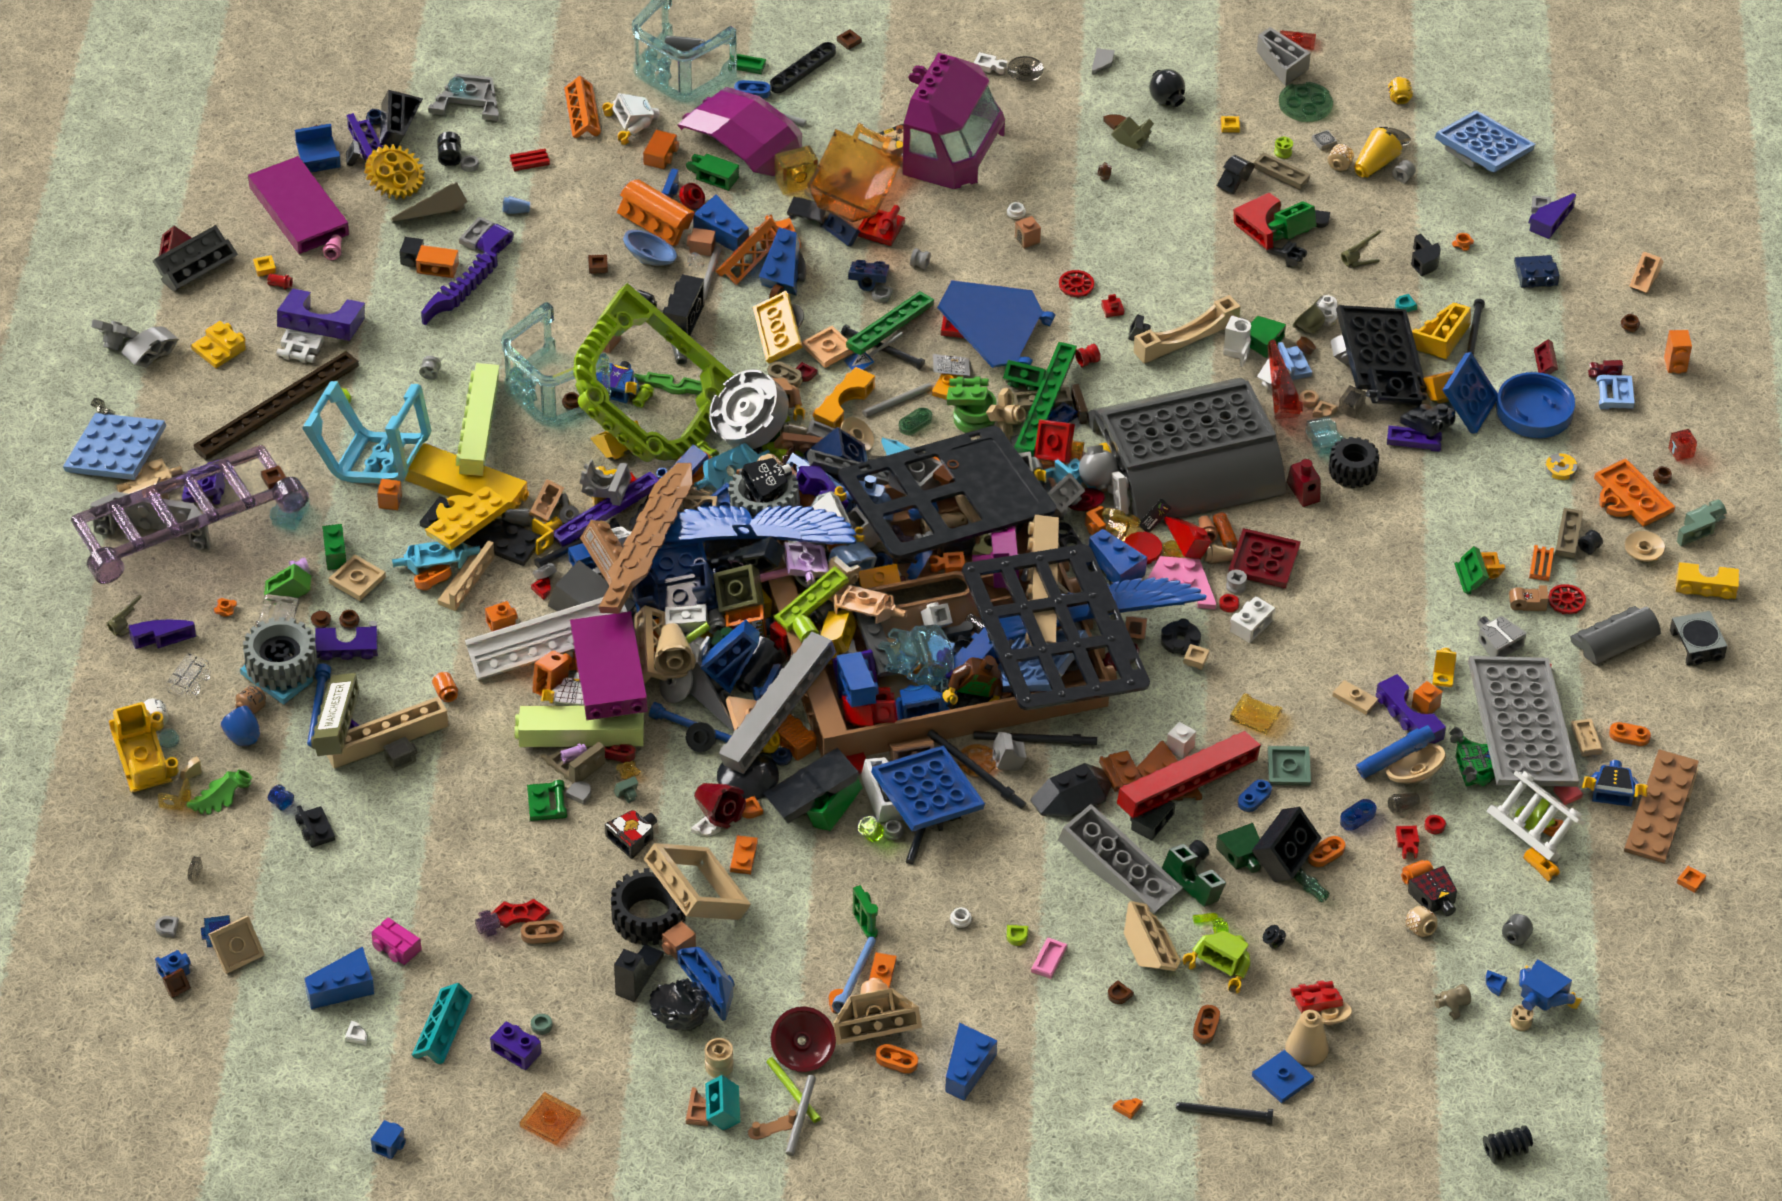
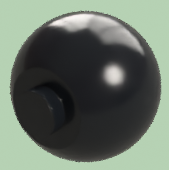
(1167, 87)

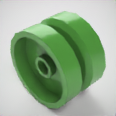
(972, 418)

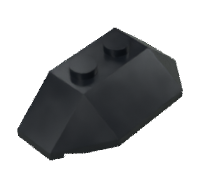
(1072, 791)

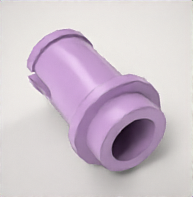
(572, 753)

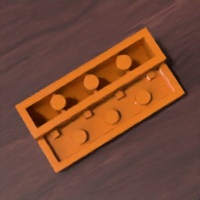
(654, 211)

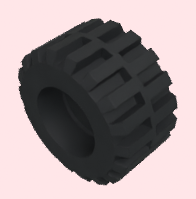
(1353, 462)

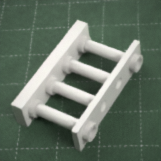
(1533, 836)

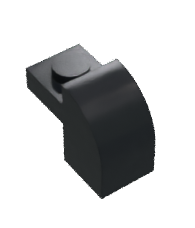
(1235, 170)
(1426, 256)

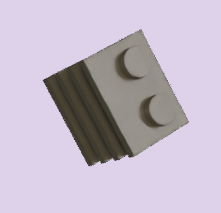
(581, 766)

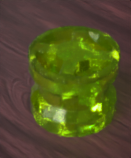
(870, 823)

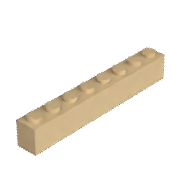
(1043, 537)

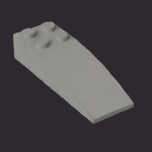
(1117, 859)

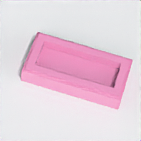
(1049, 958)

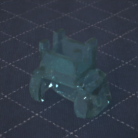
(920, 645)

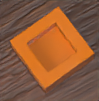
(1691, 879)

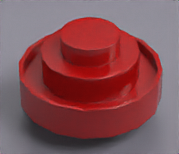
(692, 196)

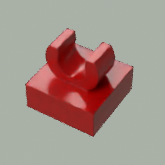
(1112, 306)

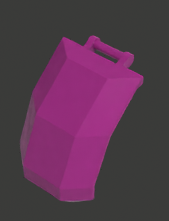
(745, 127)

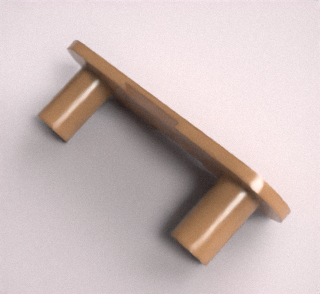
(764, 1130)

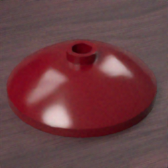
(811, 1026)

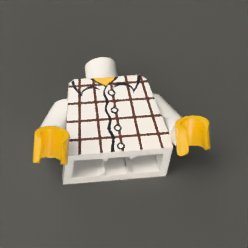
(566, 694)

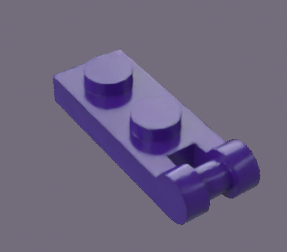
(1412, 438)

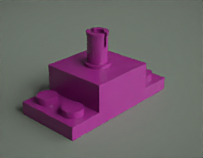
(1003, 545)

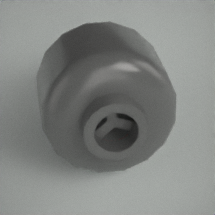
(1517, 929)

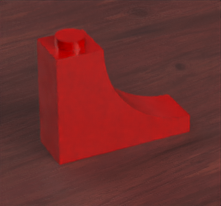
(1255, 216)

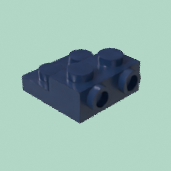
(1536, 271)

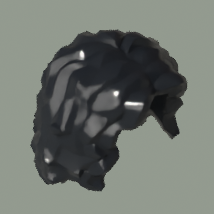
(680, 1005)

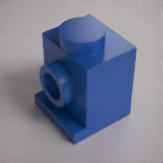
(172, 963)

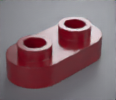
(621, 753)

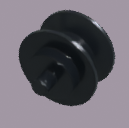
(1274, 936)

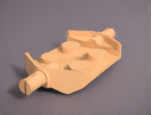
(866, 602)

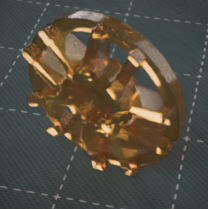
(979, 758)

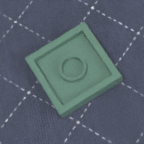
(1289, 765)

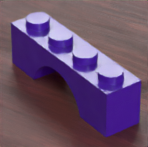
(1394, 694)

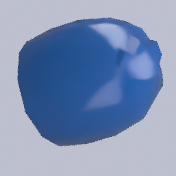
(241, 726)

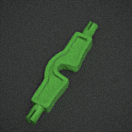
(666, 383)

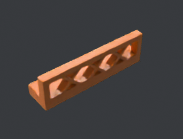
(586, 104)
(744, 249)

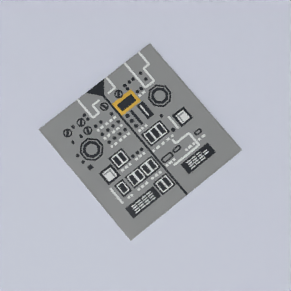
(951, 365)

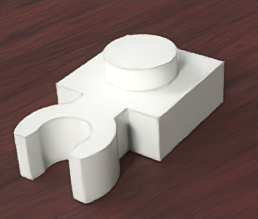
(989, 63)

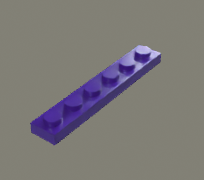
(605, 509)

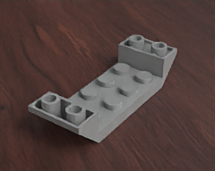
(146, 517)

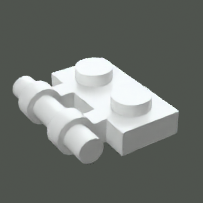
(300, 341)

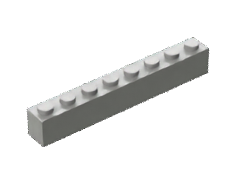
(777, 702)

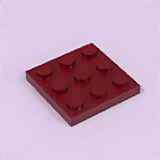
(1265, 557)

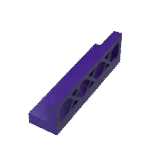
(360, 136)

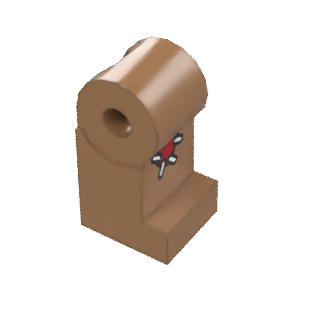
(1529, 599)

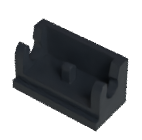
(807, 209)

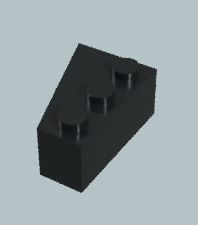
(396, 116)

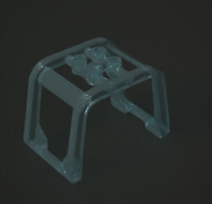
(684, 58)
(515, 382)

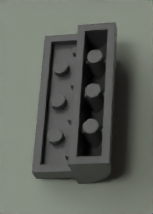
(194, 258)
(1617, 634)

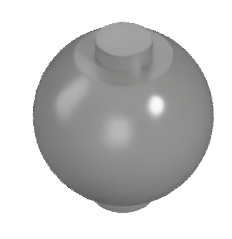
(1097, 467)

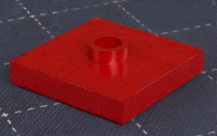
(1054, 441)

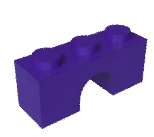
(815, 482)
(363, 645)

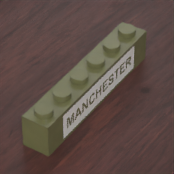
(335, 714)

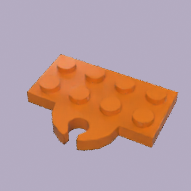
(1631, 494)

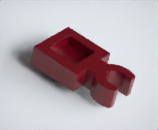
(1609, 367)

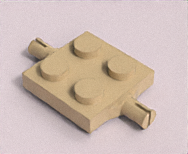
(150, 471)

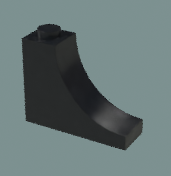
(634, 971)

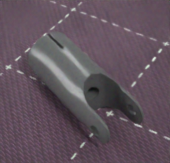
(683, 43)

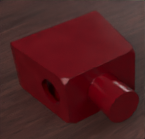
(1304, 477)

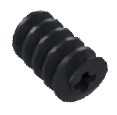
(1507, 1142)

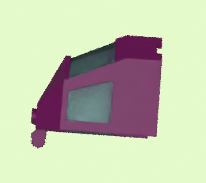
(949, 122)

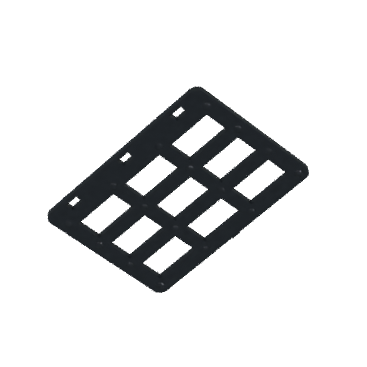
(1094, 593)

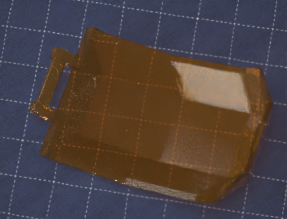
(854, 175)

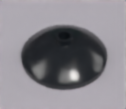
(755, 781)

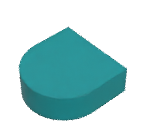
(1406, 302)

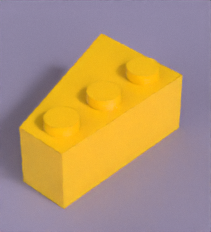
(1443, 332)

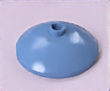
(649, 248)

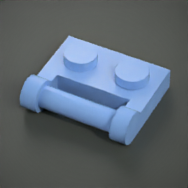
(1622, 391)

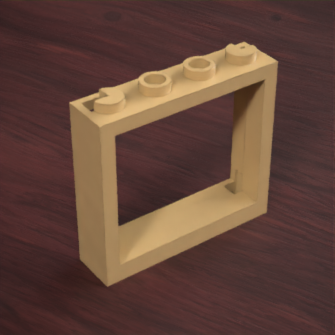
(663, 861)

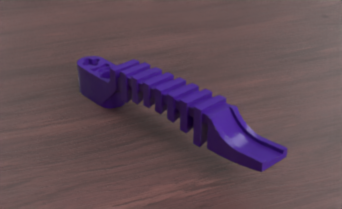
(490, 243)

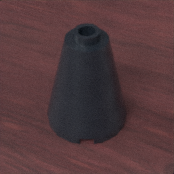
(760, 665)

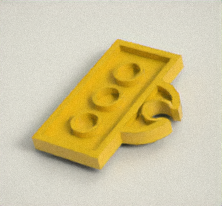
(466, 516)

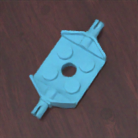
(433, 554)

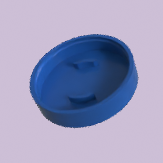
(1535, 405)

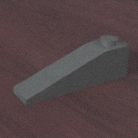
(710, 694)

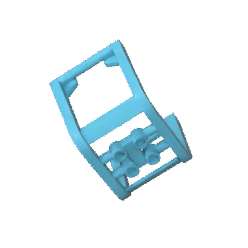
(392, 435)

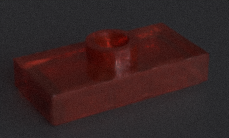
(1305, 40)

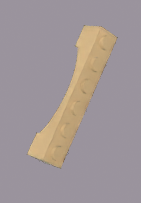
(1153, 345)

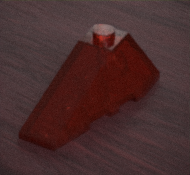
(1284, 394)

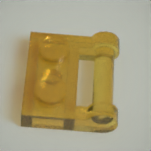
(1255, 714)

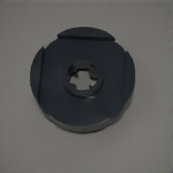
(1180, 628)

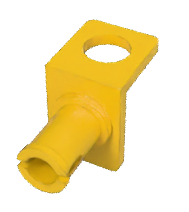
(546, 531)
(1444, 667)

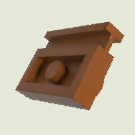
(1119, 769)

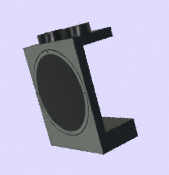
(1700, 637)

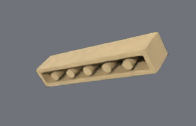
(407, 723)

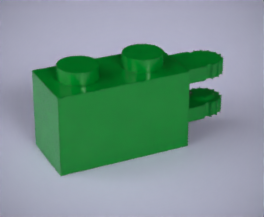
(714, 170)
(1293, 221)

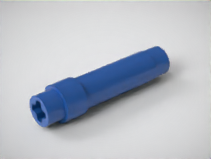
(1412, 742)

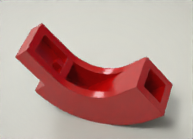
(879, 712)

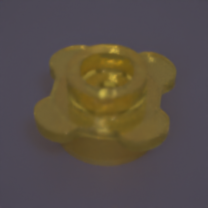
(1168, 547)
(626, 774)

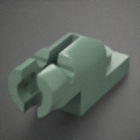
(1701, 522)

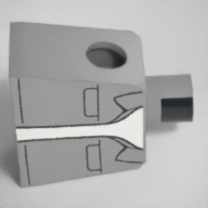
(1500, 636)

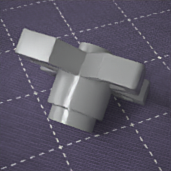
(113, 333)

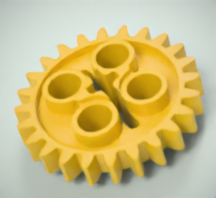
(395, 167)

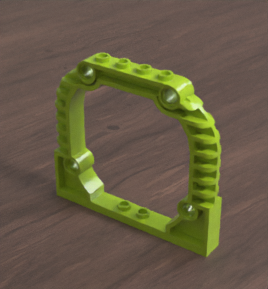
(623, 312)

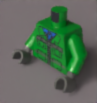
(1472, 759)

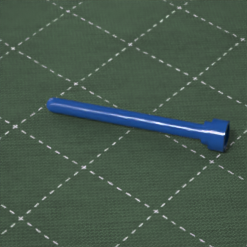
(322, 674)
(657, 712)

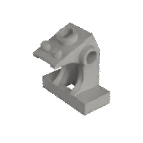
(606, 486)

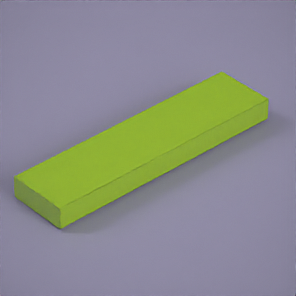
(812, 597)

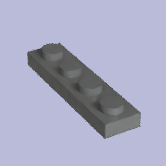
(873, 635)

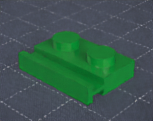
(1471, 570)

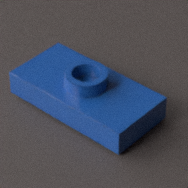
(671, 185)

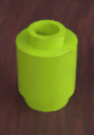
(803, 627)

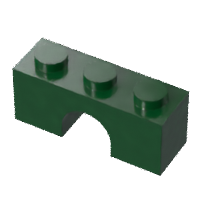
(1181, 867)

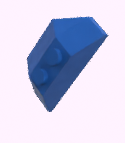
(708, 975)

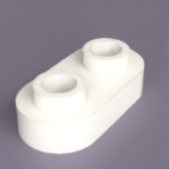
(1328, 307)

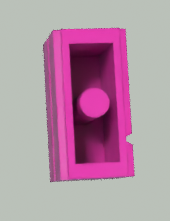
(395, 941)

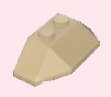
(1149, 939)
(875, 1015)

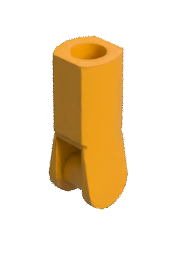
(1539, 862)

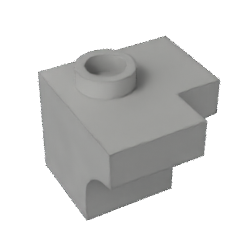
(1008, 753)

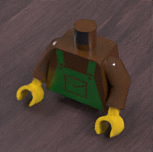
(976, 678)

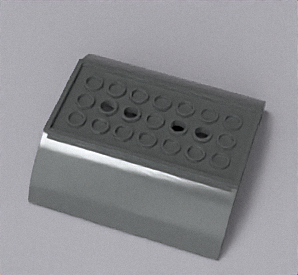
(1198, 463)

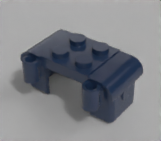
(679, 591)

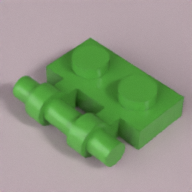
(967, 395)

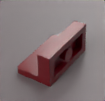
(172, 239)

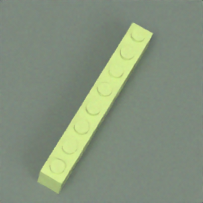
(478, 419)

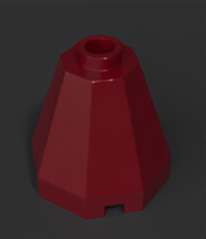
(720, 803)

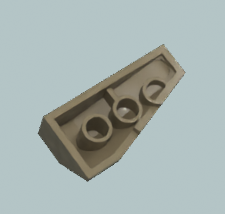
(444, 200)

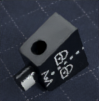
(765, 478)

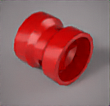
(1088, 355)

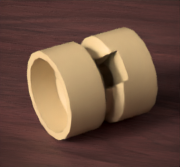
(719, 1057)

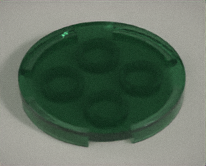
(1305, 102)

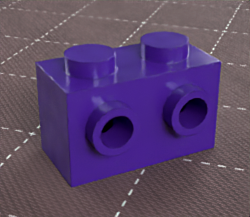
(516, 1045)

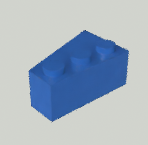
(782, 262)
(978, 648)
(340, 981)
(968, 1061)

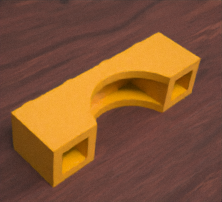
(856, 385)

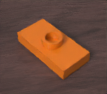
(883, 967)

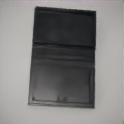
(797, 792)

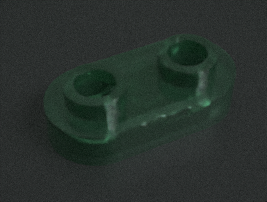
(915, 421)

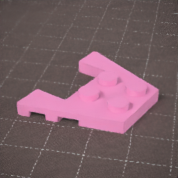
(1187, 571)

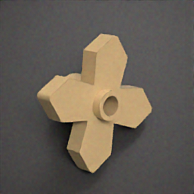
(1006, 412)

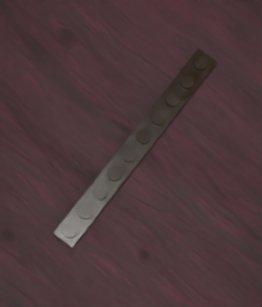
(275, 405)

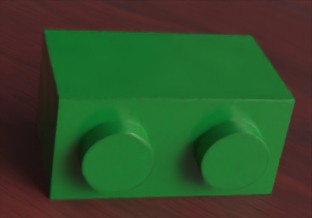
(334, 546)

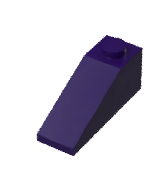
(1551, 216)

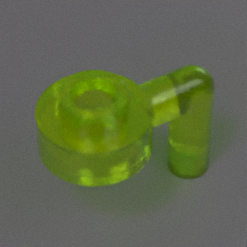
(1217, 923)

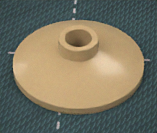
(859, 430)
(1644, 546)
(1336, 1015)

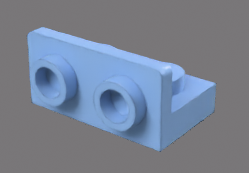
(1295, 362)

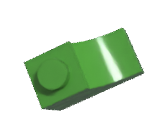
(289, 582)

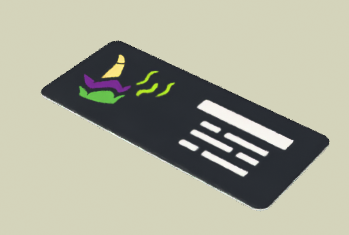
(1155, 515)

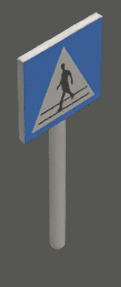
(865, 360)

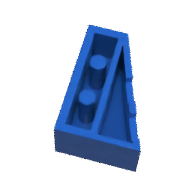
(718, 217)
(1117, 558)
(730, 655)
(856, 679)

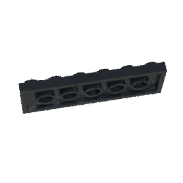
(508, 539)

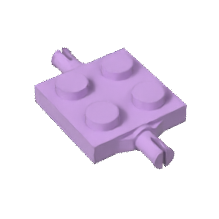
(805, 560)

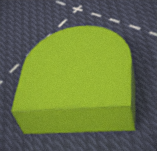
(1017, 934)

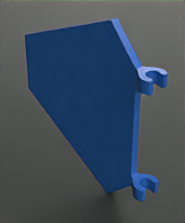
(994, 319)

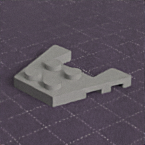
(478, 92)

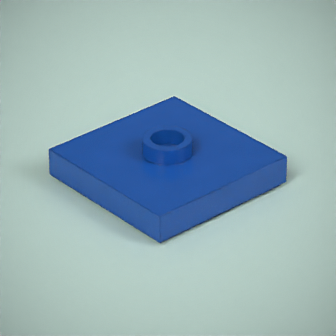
(1282, 1076)

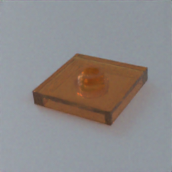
(550, 1118)

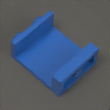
(317, 148)

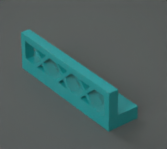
(443, 1023)

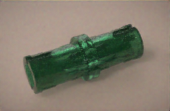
(1311, 885)

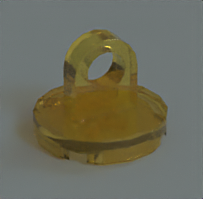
(1120, 522)

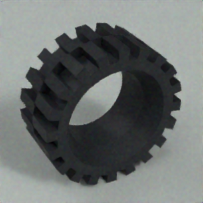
(635, 889)

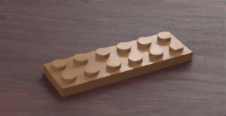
(1663, 806)

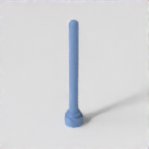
(840, 1000)

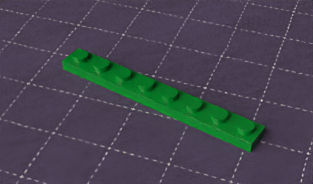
(1046, 396)

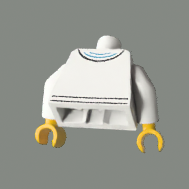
(632, 113)

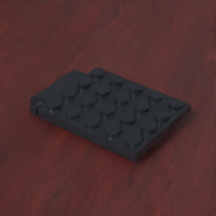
(1382, 354)

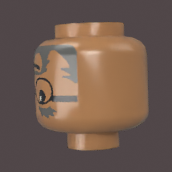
(251, 697)

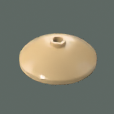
(1417, 765)

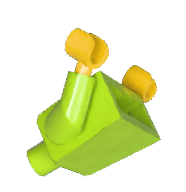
(1223, 952)

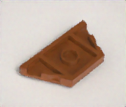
(1160, 758)

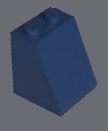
(841, 445)

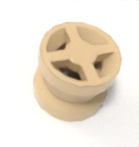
(1518, 1013)

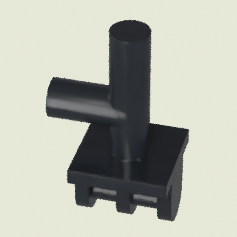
(1291, 252)

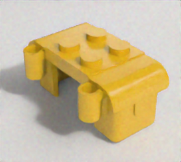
(139, 747)

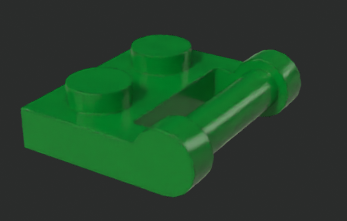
(539, 801)
(865, 911)

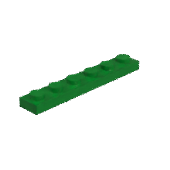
(889, 323)

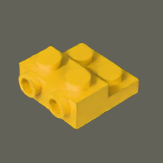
(219, 344)

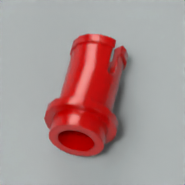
(280, 281)

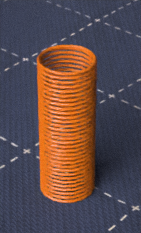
(1230, 534)

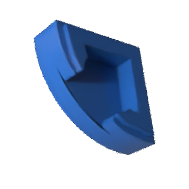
(1495, 982)

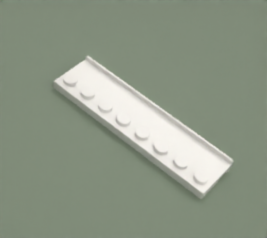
(527, 641)

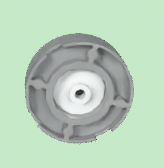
(749, 409)

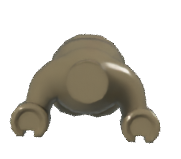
(1454, 998)

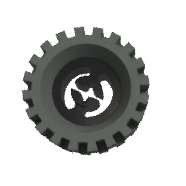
(742, 497)
(277, 642)

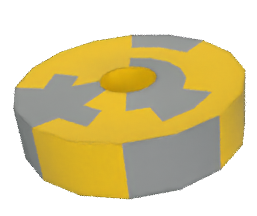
(1565, 472)

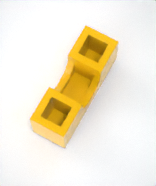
(1722, 585)

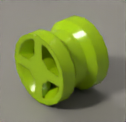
(1283, 147)

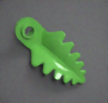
(220, 792)

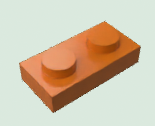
(744, 854)

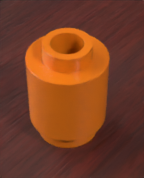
(445, 686)
(1415, 869)

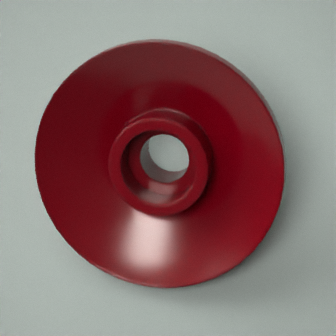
(1090, 499)

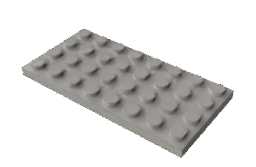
(1523, 720)

